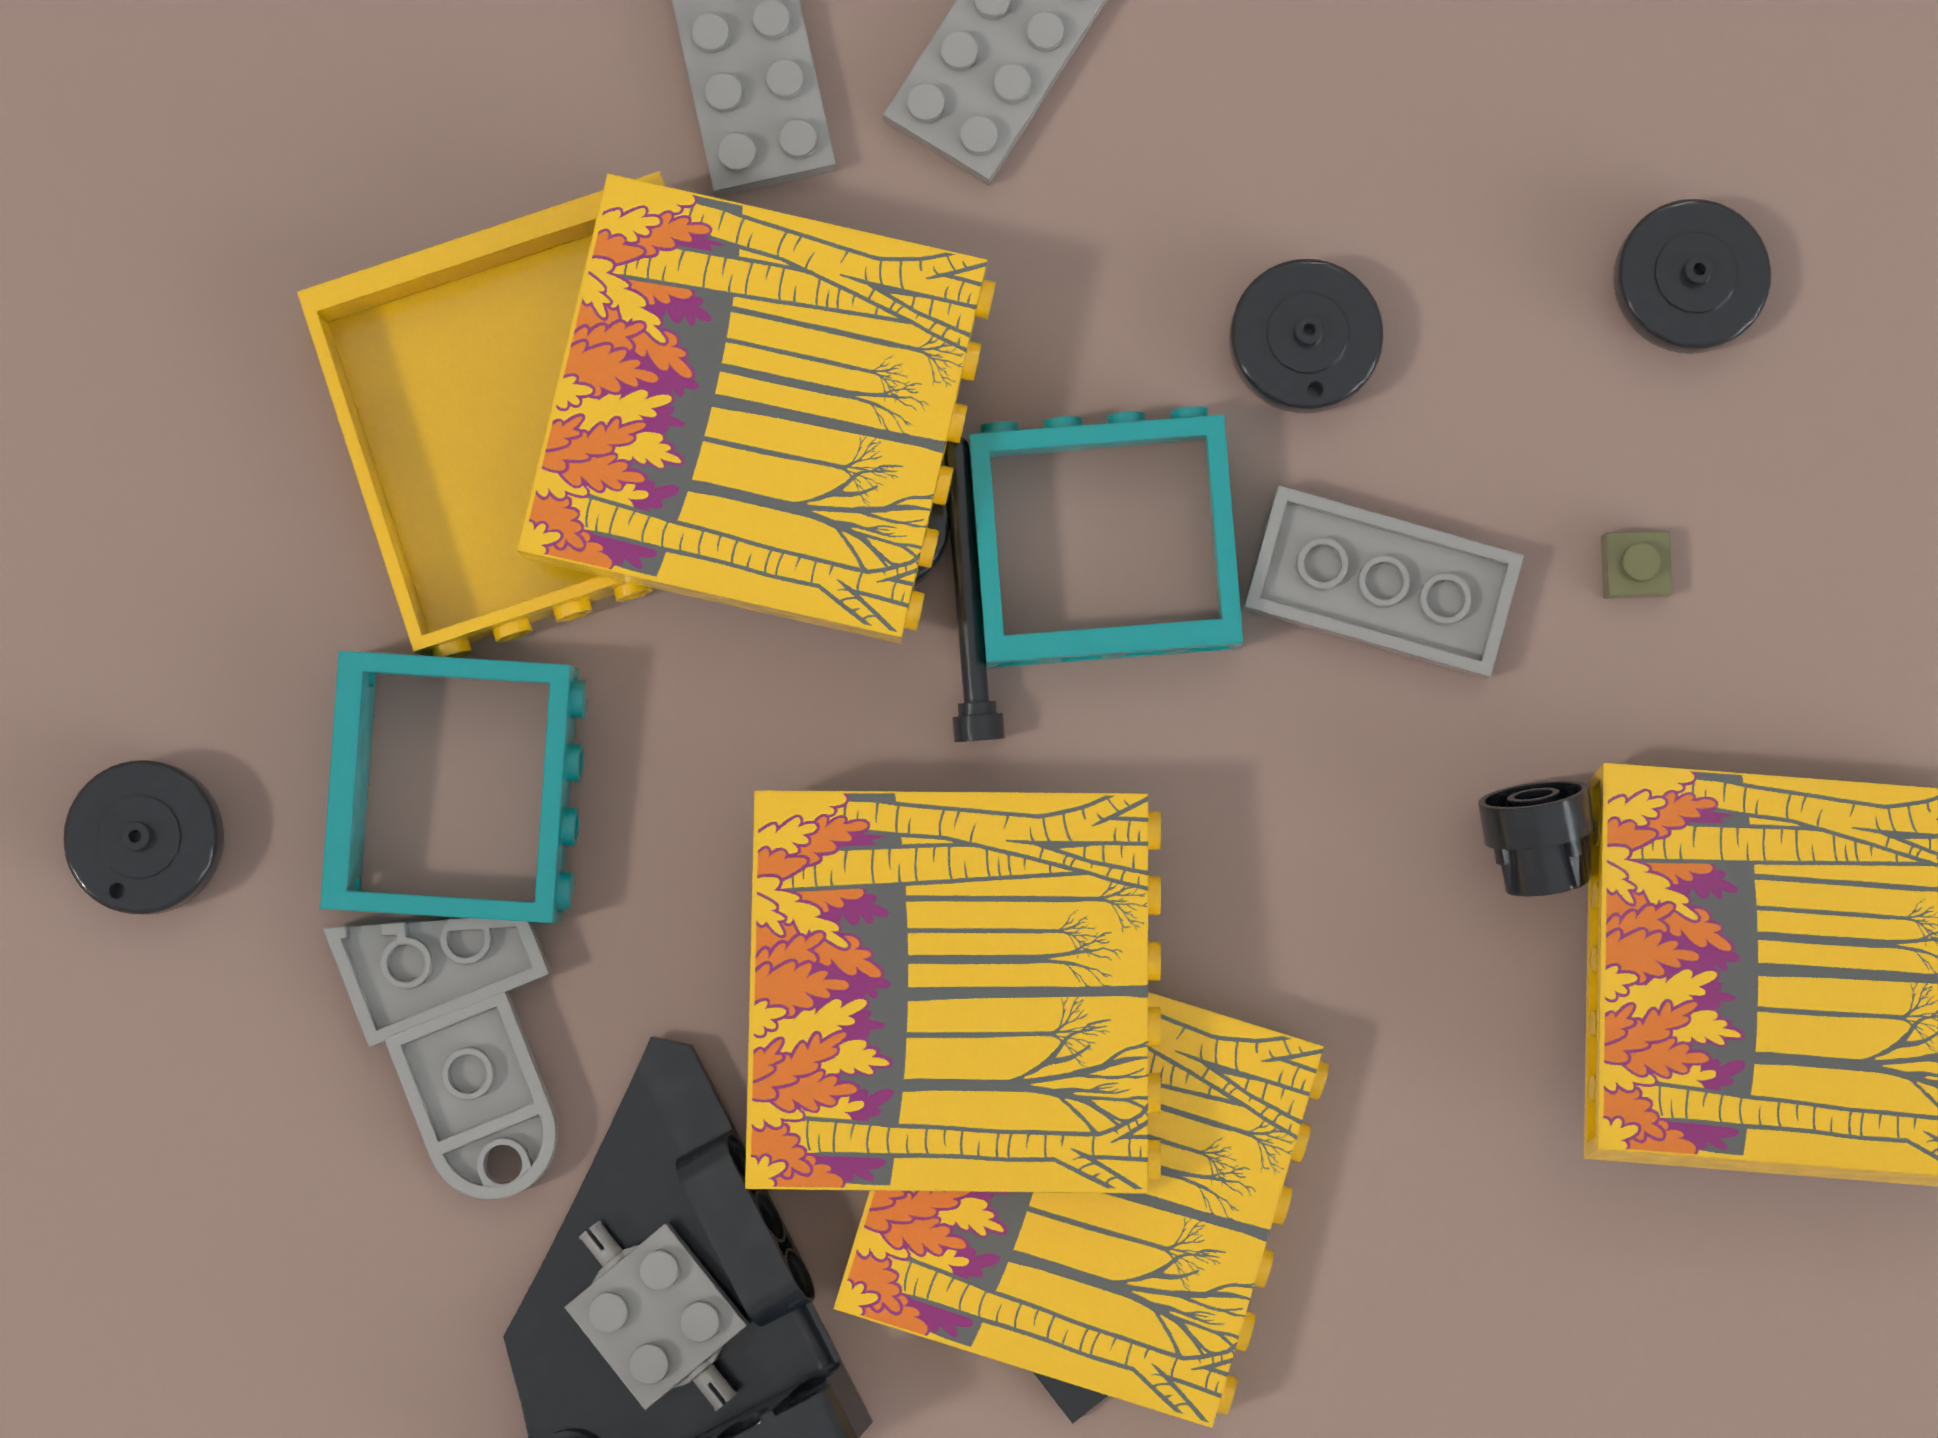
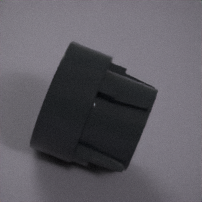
(1539, 835)

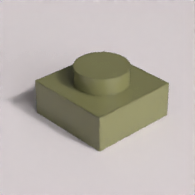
(1636, 564)

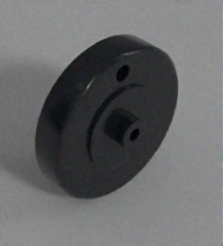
(1692, 276)
(1306, 336)
(143, 837)

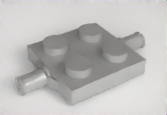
(657, 1316)

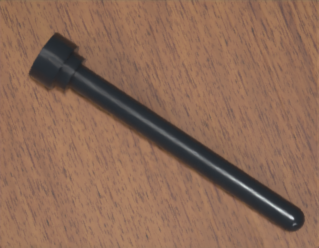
(977, 715)

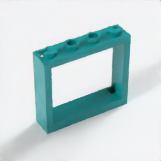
(1121, 642)
(351, 779)

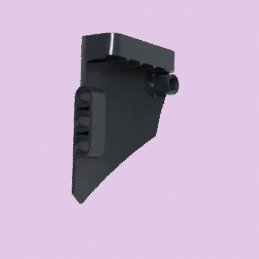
(684, 1165)

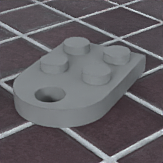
(477, 1089)

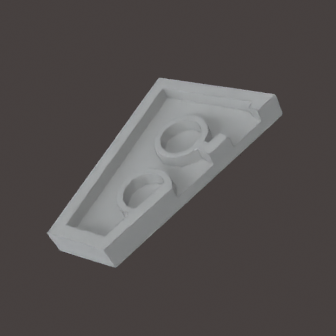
(429, 968)

